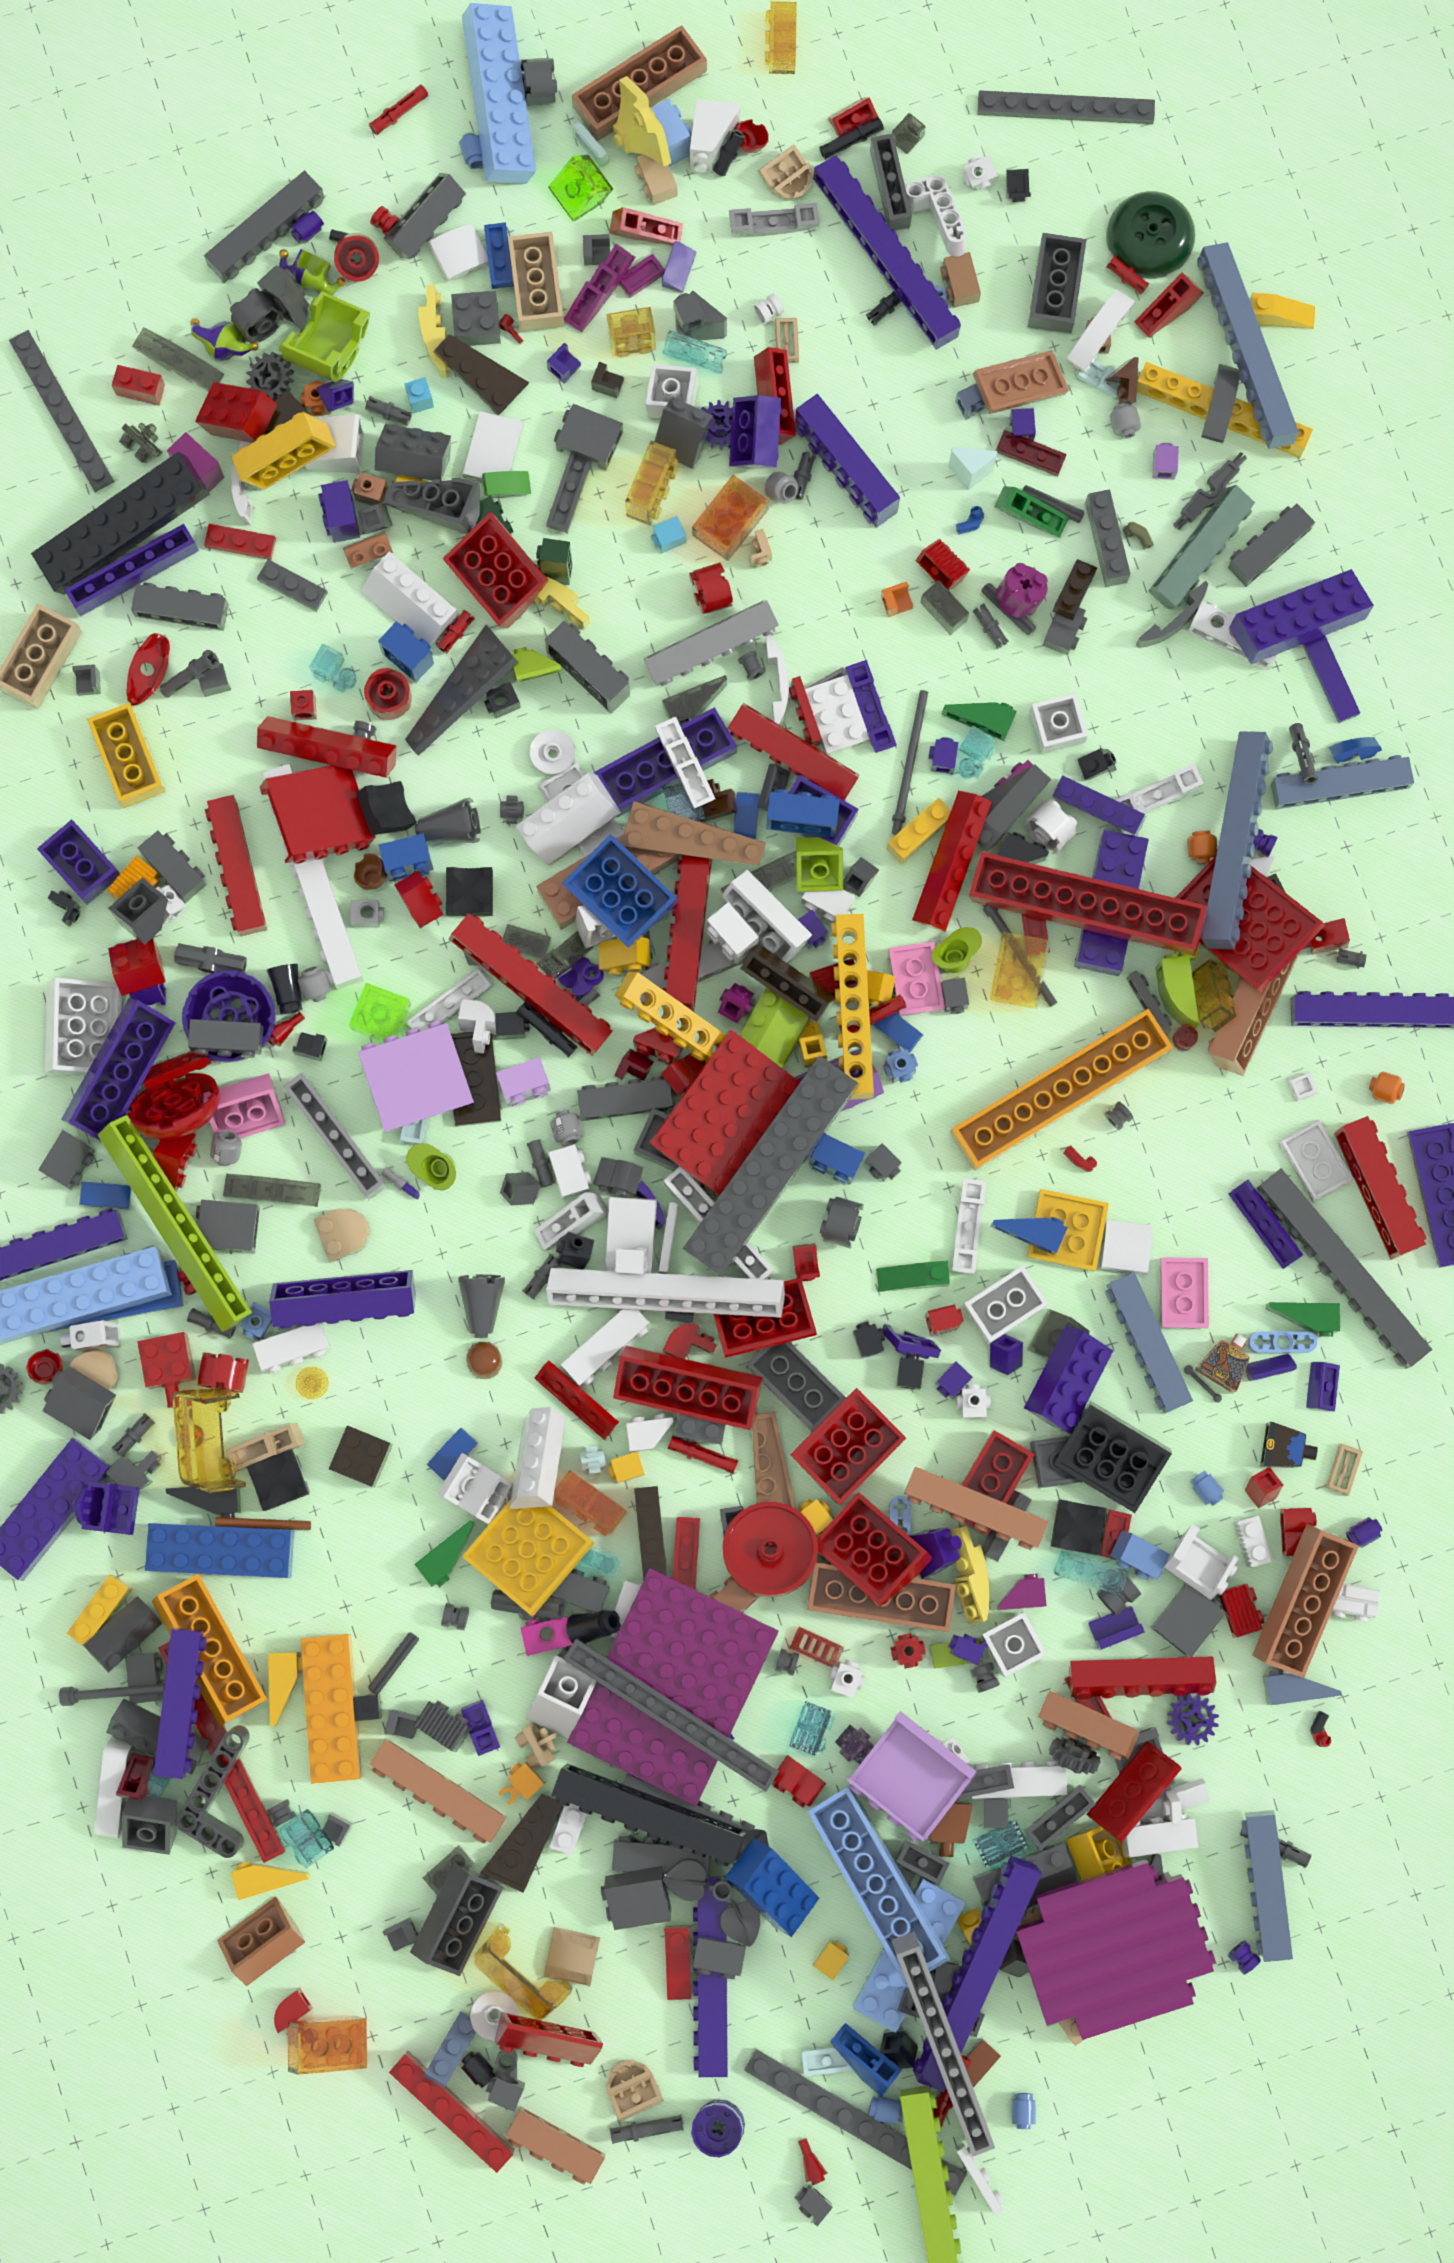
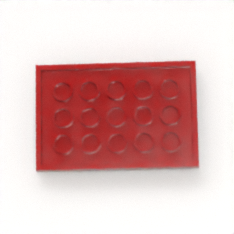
(1270, 931)
(724, 1112)

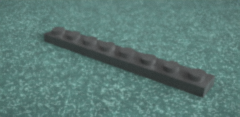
(1066, 107)
(61, 411)

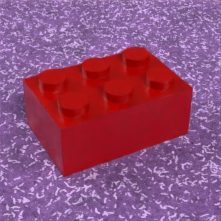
(236, 412)

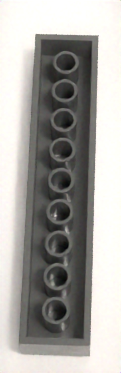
(771, 1166)

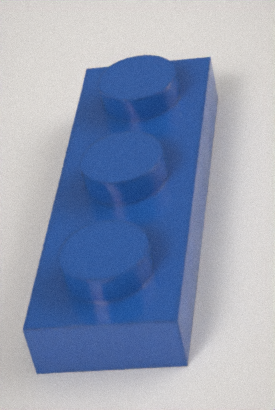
(498, 255)

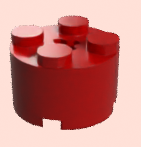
(348, 267)
(712, 588)
(392, 706)
(223, 1372)

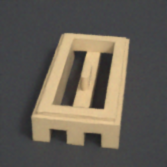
(786, 321)
(1350, 1450)

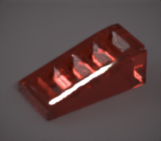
(822, 1659)

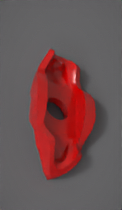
(155, 652)

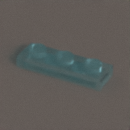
(1090, 1572)

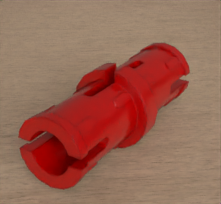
(1127, 275)
(455, 631)

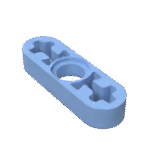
(1300, 1348)

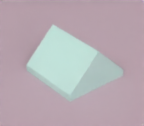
(971, 464)

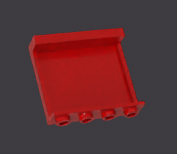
(318, 813)

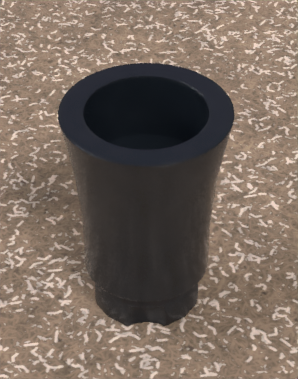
(286, 987)
(592, 1625)

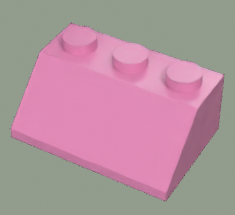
(247, 1107)

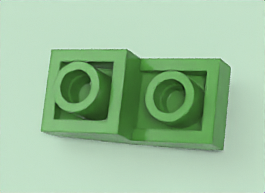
(506, 483)

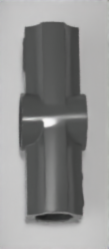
(208, 959)
(994, 1546)
(552, 1608)

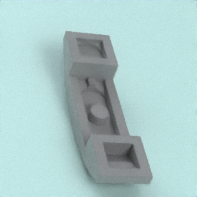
(774, 221)

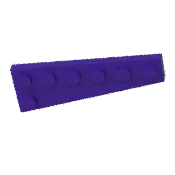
(1434, 1165)

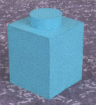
(419, 395)
(668, 534)

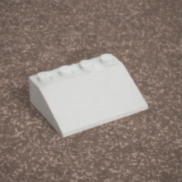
(77, 1023)

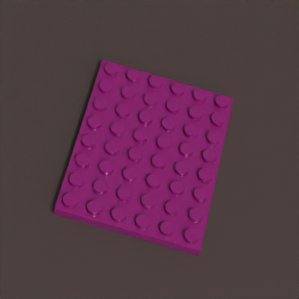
(692, 1654)

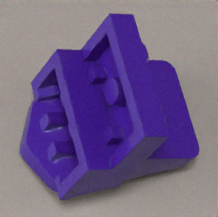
(107, 1507)

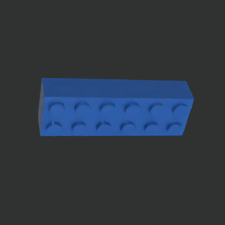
(219, 1550)

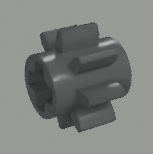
(512, 809)

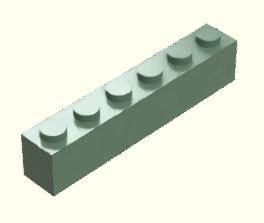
(1201, 547)

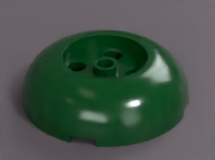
(1145, 256)

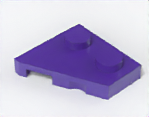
(911, 1343)

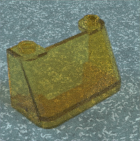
(534, 2001)

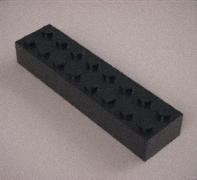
(121, 523)
(648, 1814)

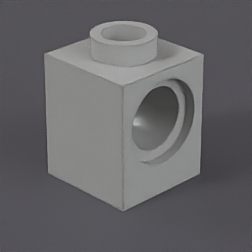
(357, 908)

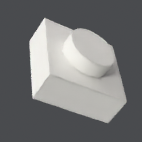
(1172, 1807)

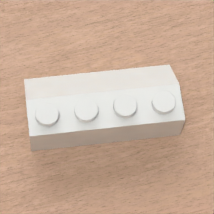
(409, 599)
(568, 818)
(538, 1458)

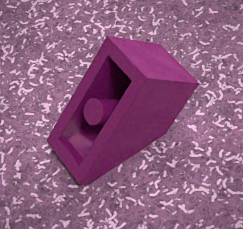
(1025, 1594)

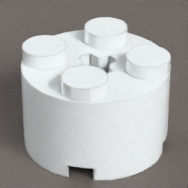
(1050, 826)

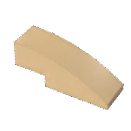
(266, 1446)

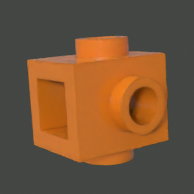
(312, 400)

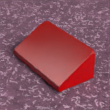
(856, 113)

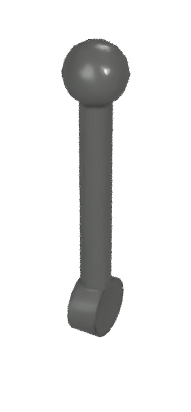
(1189, 1371)

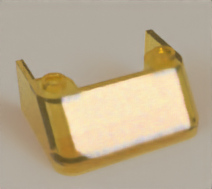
(201, 1439)

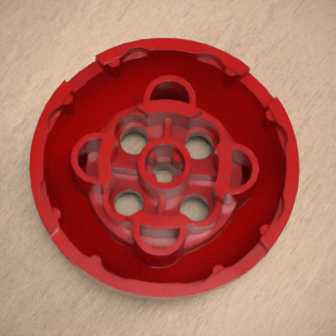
(175, 1107)

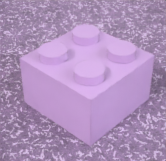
(524, 1082)

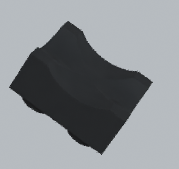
(385, 808)
(469, 891)
(277, 1480)
(1078, 1527)

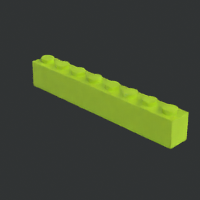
(930, 2175)

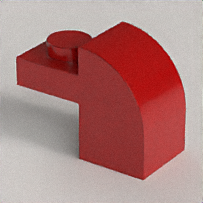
(684, 1337)
(291, 2009)

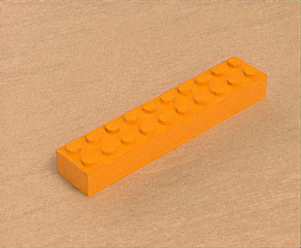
(1061, 1089)

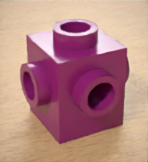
(736, 1002)

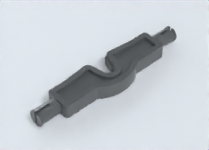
(1218, 484)

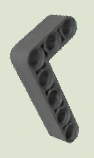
(209, 1791)

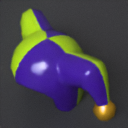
(310, 271)
(222, 340)

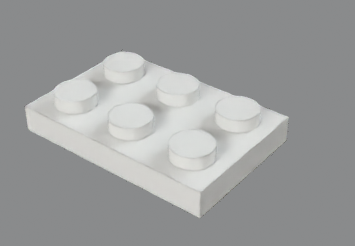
(837, 714)

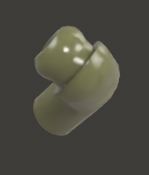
(1141, 532)

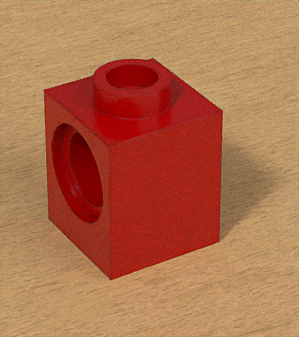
(303, 705)

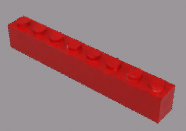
(687, 929)
(530, 984)

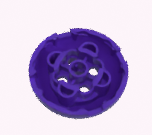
(218, 992)

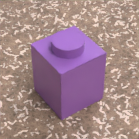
(1165, 461)

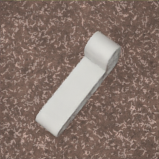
(935, 194)
(109, 1806)

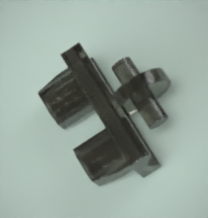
(133, 435)

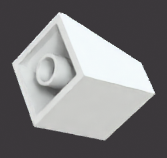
(711, 131)
(348, 438)
(561, 1698)

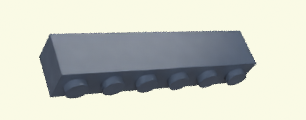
(1343, 782)
(1149, 1343)
(1268, 1886)

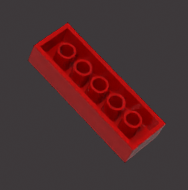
(1380, 1188)
(687, 1387)

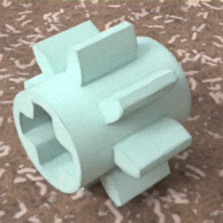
(593, 1460)

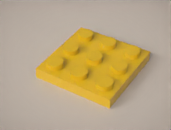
(1084, 1233)

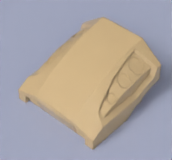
(571, 1956)

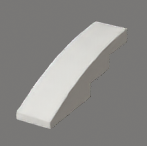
(684, 762)

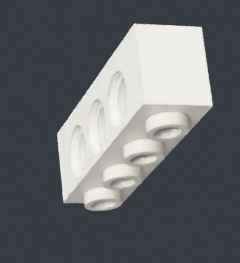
(1222, 636)

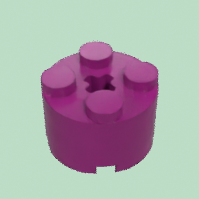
(1021, 590)

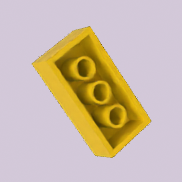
(283, 451)
(126, 755)

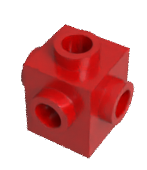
(899, 1655)

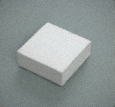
(1302, 1086)

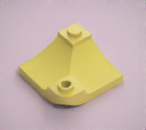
(637, 125)

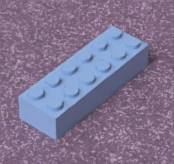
(883, 1986)

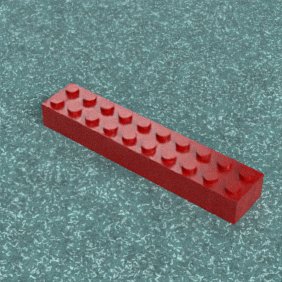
(1088, 903)

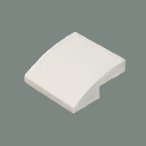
(459, 252)
(1126, 1247)

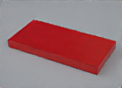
(1134, 1791)

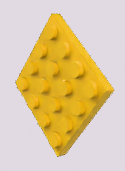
(528, 1553)

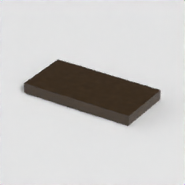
(481, 1080)

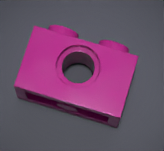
(535, 1644)

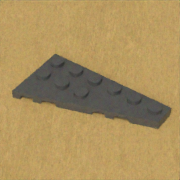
(473, 677)

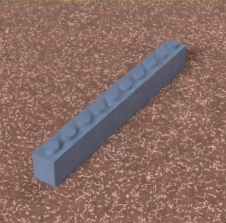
(1247, 346)
(1237, 840)

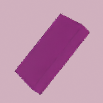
(641, 275)

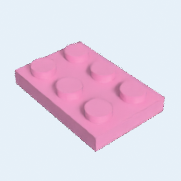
(917, 978)
(1184, 1292)

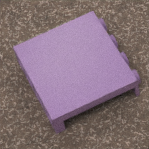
(415, 1076)
(911, 1777)

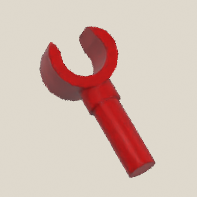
(506, 323)

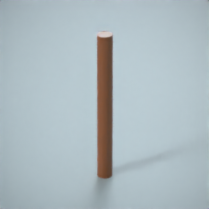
(262, 1523)

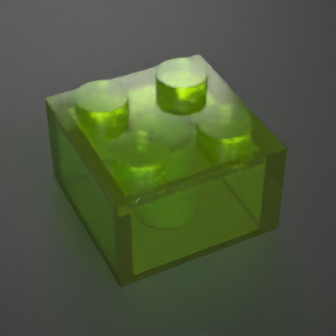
(379, 1013)

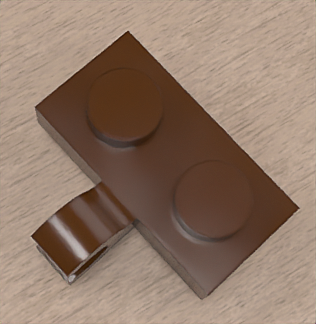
(722, 805)

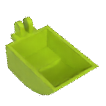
(1177, 987)

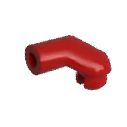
(1086, 1165)

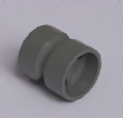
(1117, 1603)

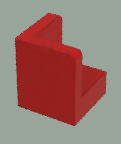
(1263, 1487)

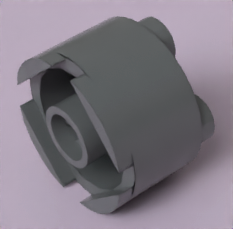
(538, 81)
(256, 316)
(841, 1222)

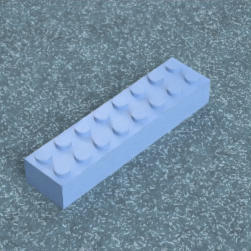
(498, 93)
(82, 1294)
(874, 1876)

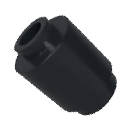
(477, 2068)

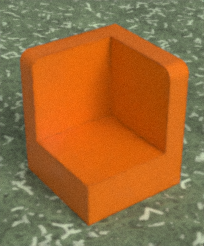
(896, 599)

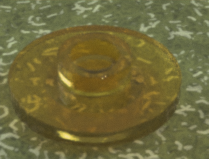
(312, 1383)

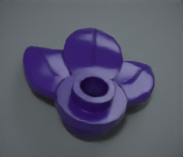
(579, 979)

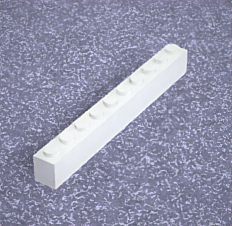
(324, 912)
(666, 1292)

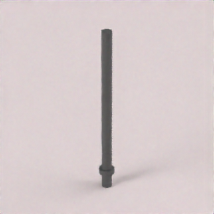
(899, 817)

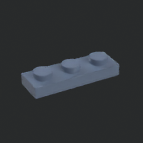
(451, 2051)

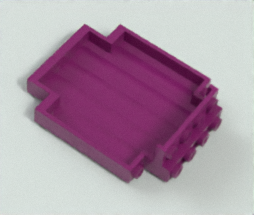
(1115, 1949)

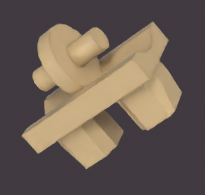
(540, 1743)

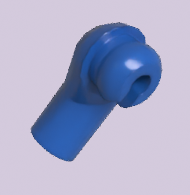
(973, 522)

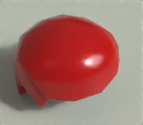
(755, 136)
(43, 1366)

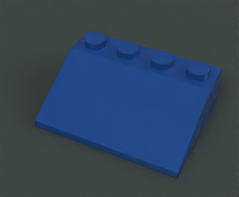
(620, 891)

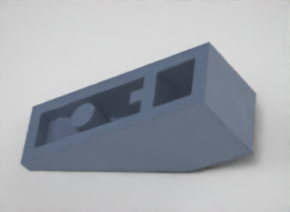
(1289, 1688)

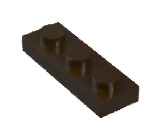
(1074, 589)

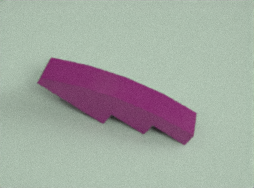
(599, 288)

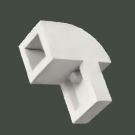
(477, 1018)

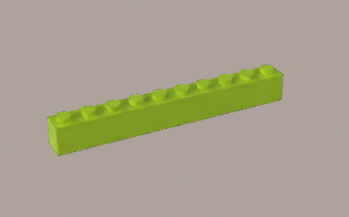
(174, 1223)

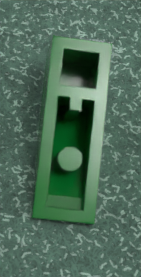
(1031, 511)
(989, 717)
(913, 1276)
(1314, 1317)
(443, 1558)

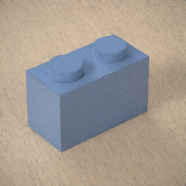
(1139, 1555)

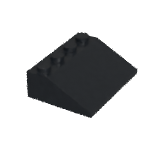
(1113, 1456)

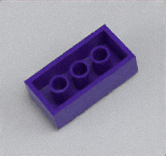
(1068, 1379)

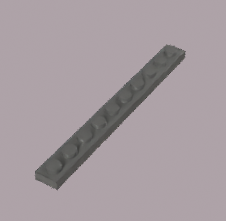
(671, 1715)
(839, 2112)

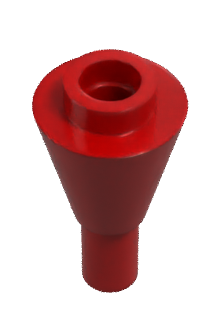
(284, 1029)
(813, 2168)

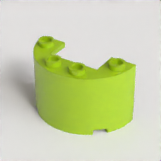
(329, 339)

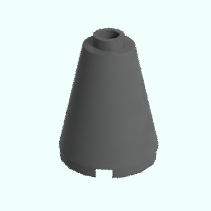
(451, 824)
(481, 1301)

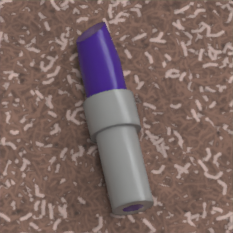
(400, 1183)

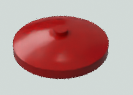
(770, 1549)

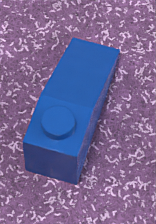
(1038, 1232)
(865, 2059)

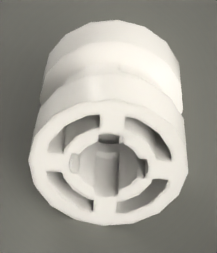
(768, 308)

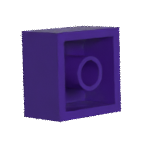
(339, 511)

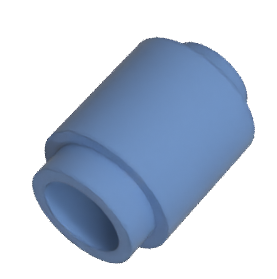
(471, 150)
(1207, 1488)
(885, 2110)
(1023, 2110)

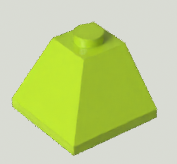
(533, 665)
(818, 865)

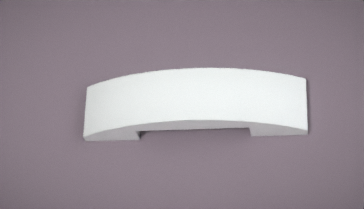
(1100, 330)
(242, 502)
(775, 656)
(1164, 791)
(968, 1225)

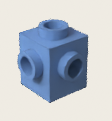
(896, 1073)

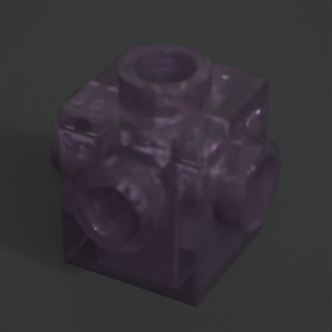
(851, 1743)

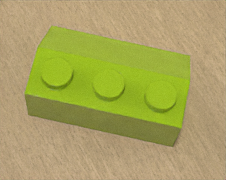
(774, 1027)

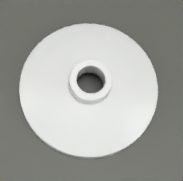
(552, 741)
(484, 2004)

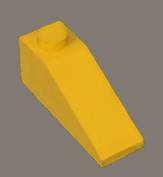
(1282, 311)
(283, 1676)
(261, 1878)

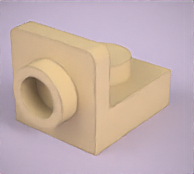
(760, 545)

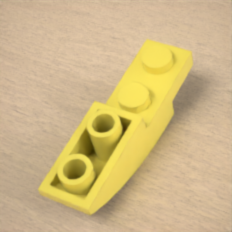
(432, 328)
(563, 600)
(973, 1579)

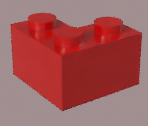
(174, 1158)

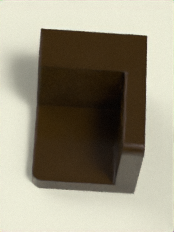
(606, 382)

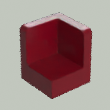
(635, 1064)

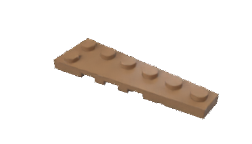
(672, 833)
(770, 1465)

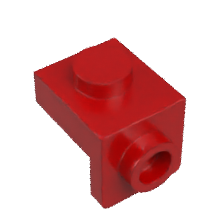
(806, 1261)

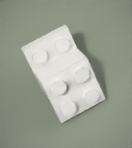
(476, 1489)

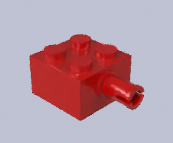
(167, 1363)

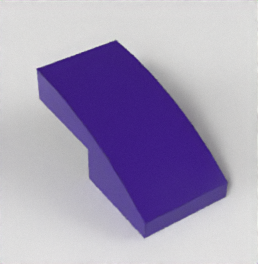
(645, 1193)
(482, 1731)

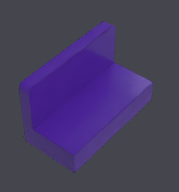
(1115, 1629)

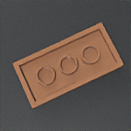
(1020, 382)

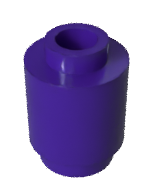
(306, 227)
(1364, 1532)

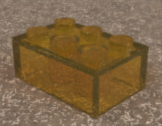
(651, 483)
(1019, 970)

